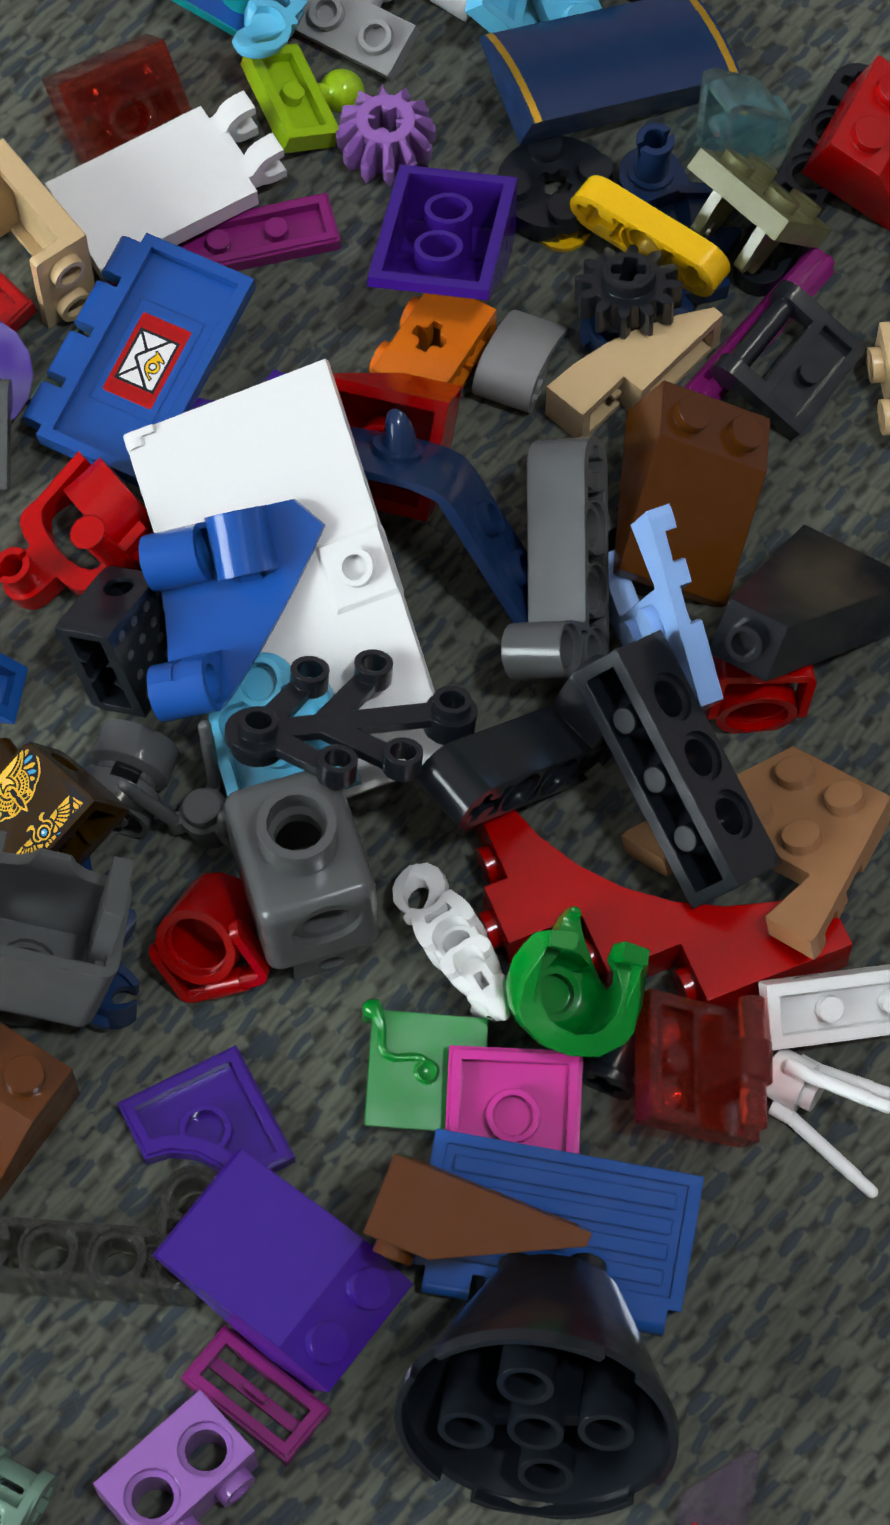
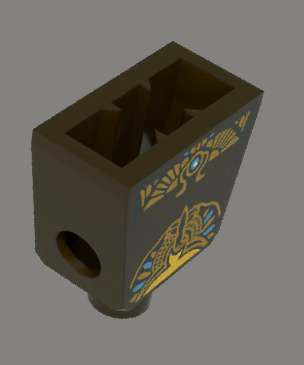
(53, 802)

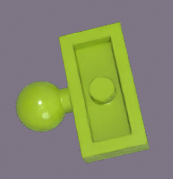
(295, 102)

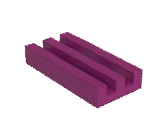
(300, 1431)

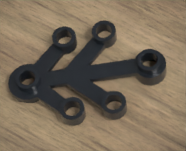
(271, 733)

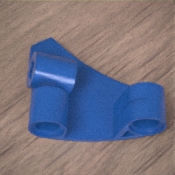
(222, 599)

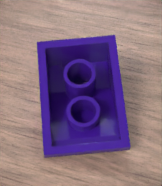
(446, 233)
(283, 1272)

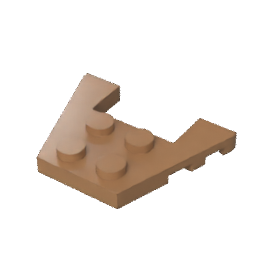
(821, 830)

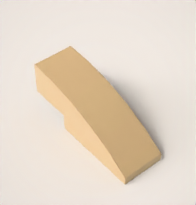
(630, 369)

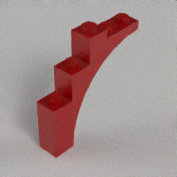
(716, 947)

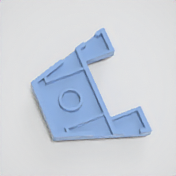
(664, 606)

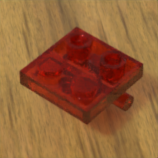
(703, 1068)

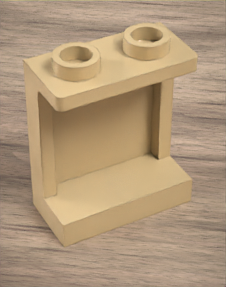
(54, 240)

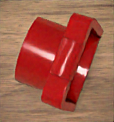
(757, 704)
(205, 940)

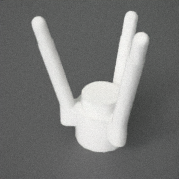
(800, 1083)

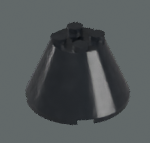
(541, 1394)

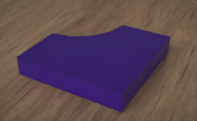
(206, 1116)

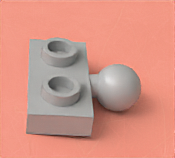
(360, 33)

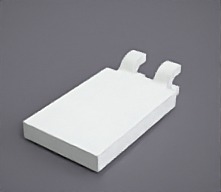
(171, 179)

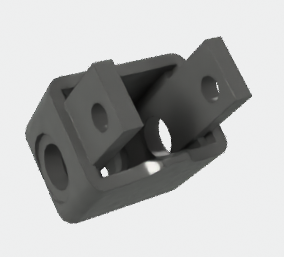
(304, 891)
(59, 935)

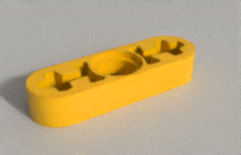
(629, 220)

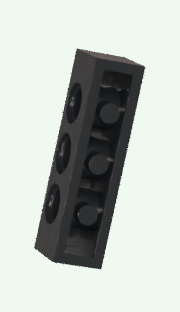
(676, 768)

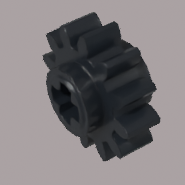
(628, 291)

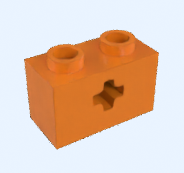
(438, 339)

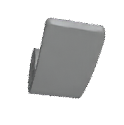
(517, 360)

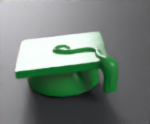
(411, 1065)

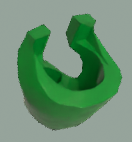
(563, 1000)

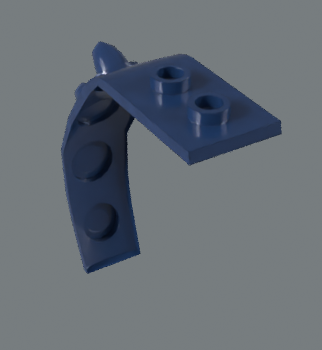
(454, 483)

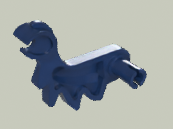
(661, 181)

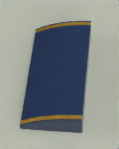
(604, 65)

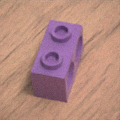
(163, 1464)

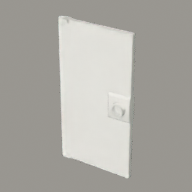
(279, 446)

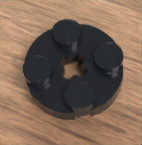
(548, 161)

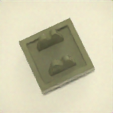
(751, 189)

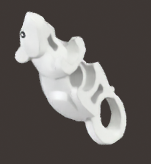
(454, 940)

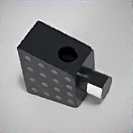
(114, 638)

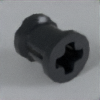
(613, 1071)

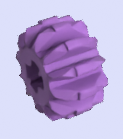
(384, 133)

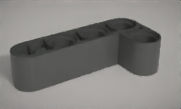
(564, 563)

